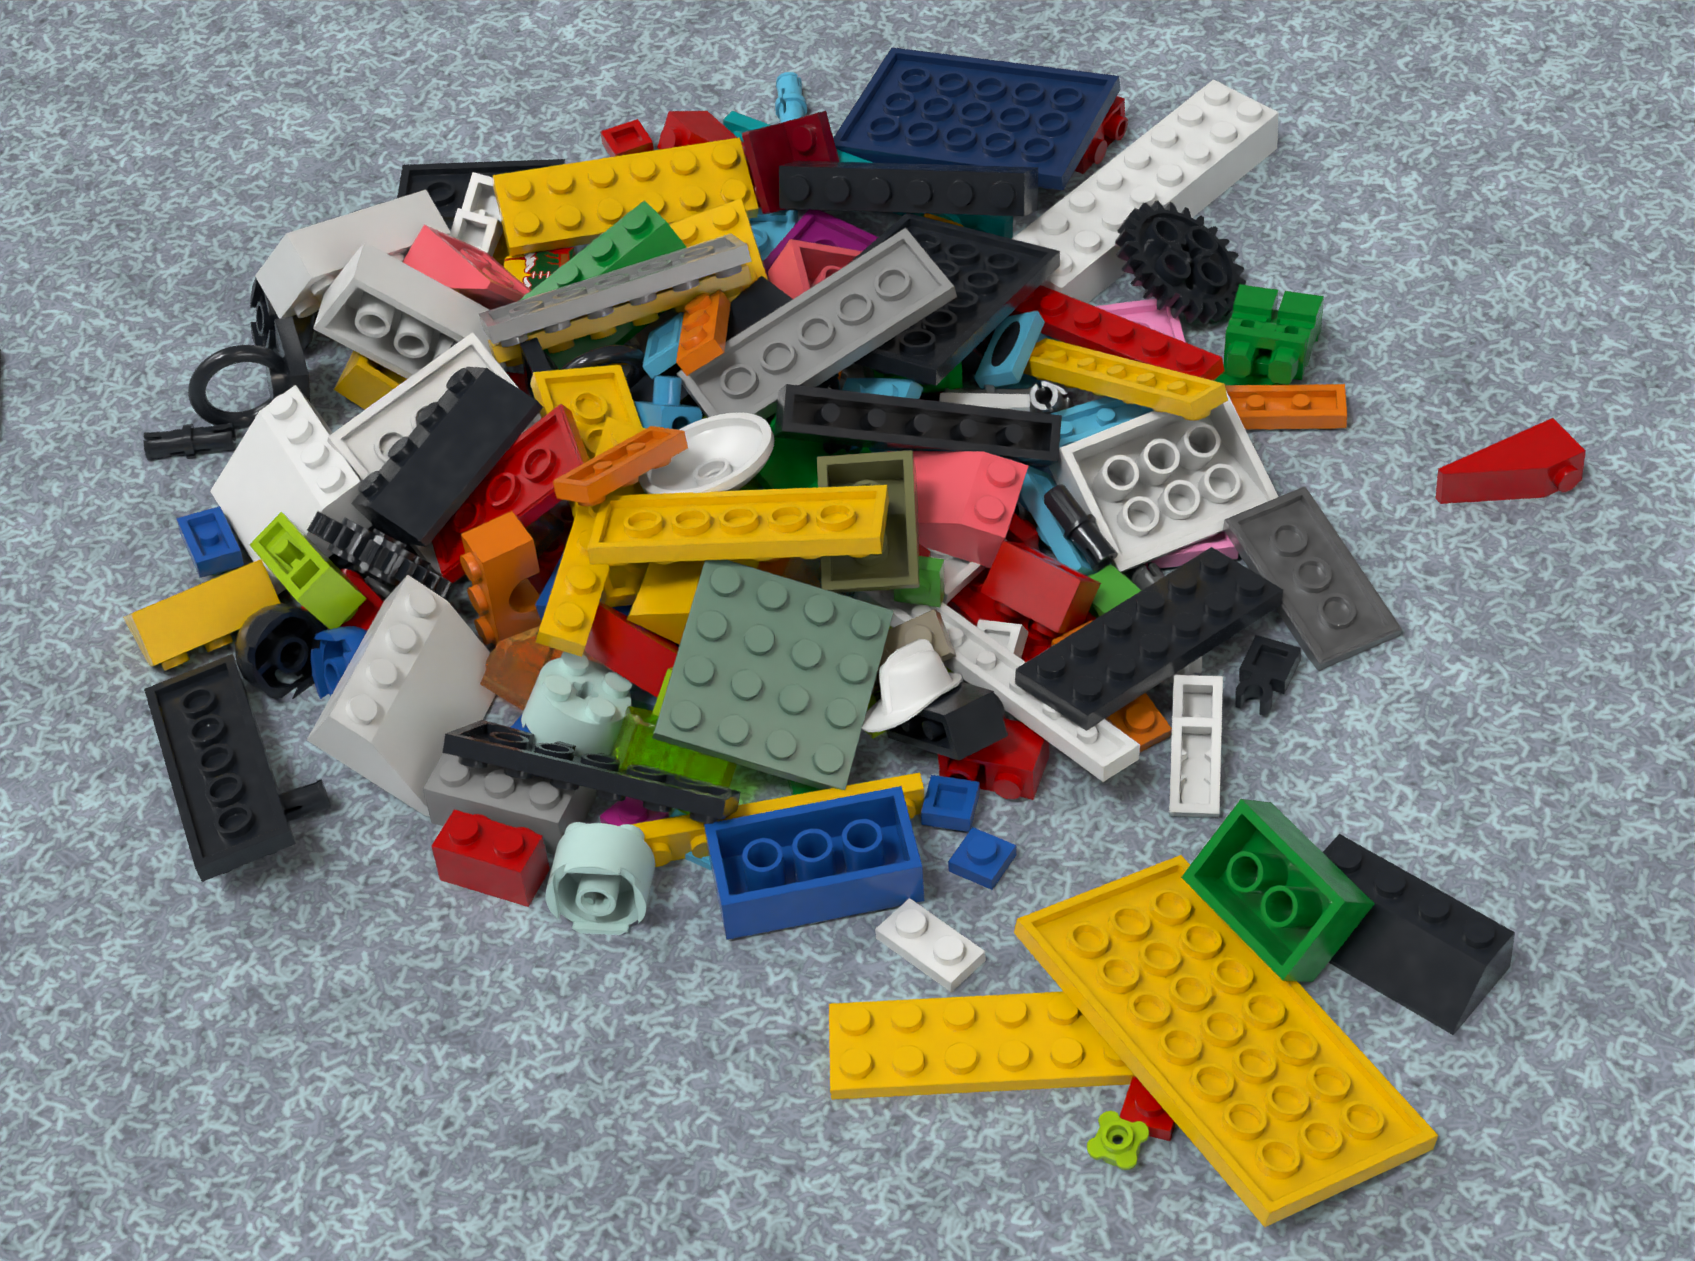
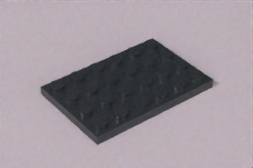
(990, 282)

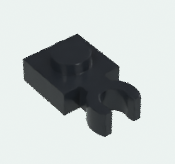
(1266, 669)

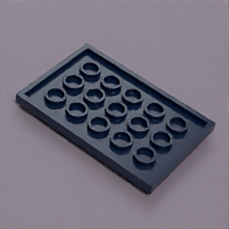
(977, 114)

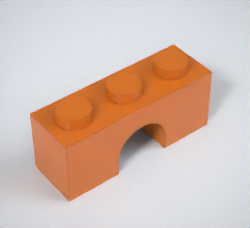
(498, 563)

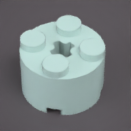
(577, 704)
(601, 877)

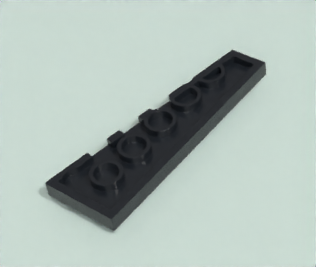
(659, 790)

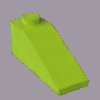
(307, 572)

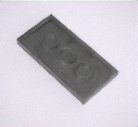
(1325, 591)

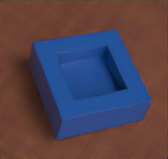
(950, 803)
(982, 858)

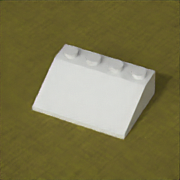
(288, 470)
(1164, 481)
(404, 692)

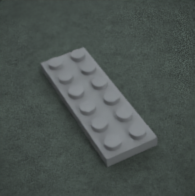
(600, 293)
(823, 329)

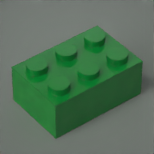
(1277, 890)

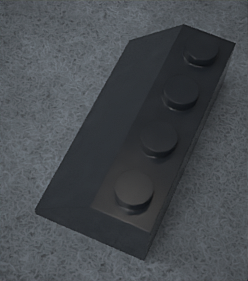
(445, 455)
(1419, 941)

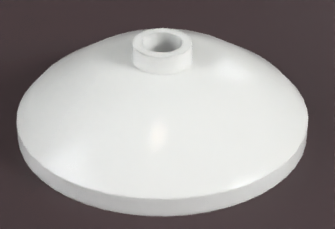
(720, 456)

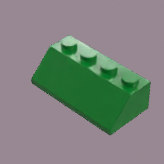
(631, 240)

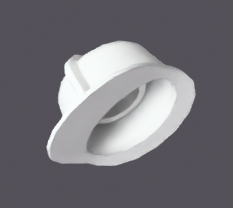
(908, 685)

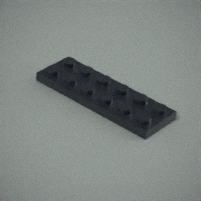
(1148, 638)
(218, 768)

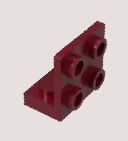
(778, 144)

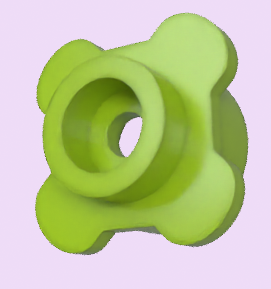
(1119, 1155)

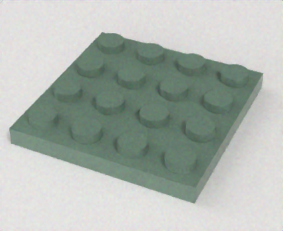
(773, 674)

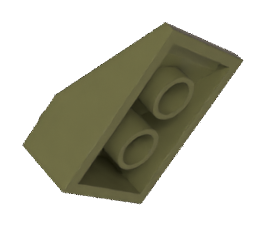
(899, 559)

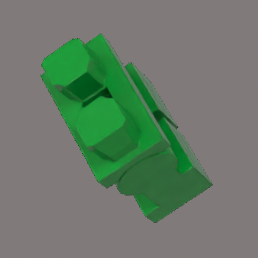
(1270, 339)

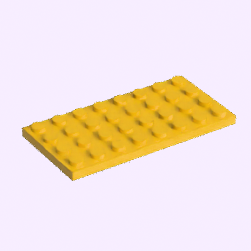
(1224, 1042)

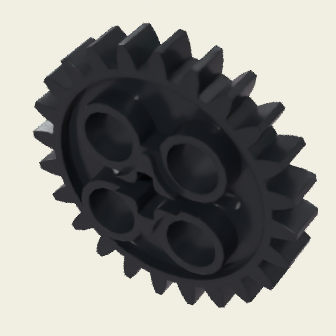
(1179, 262)
(375, 553)

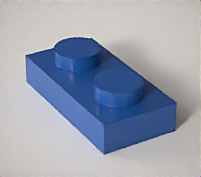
(210, 542)

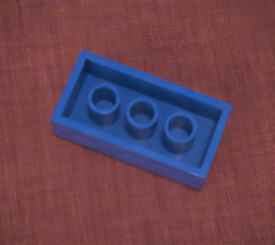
(814, 862)

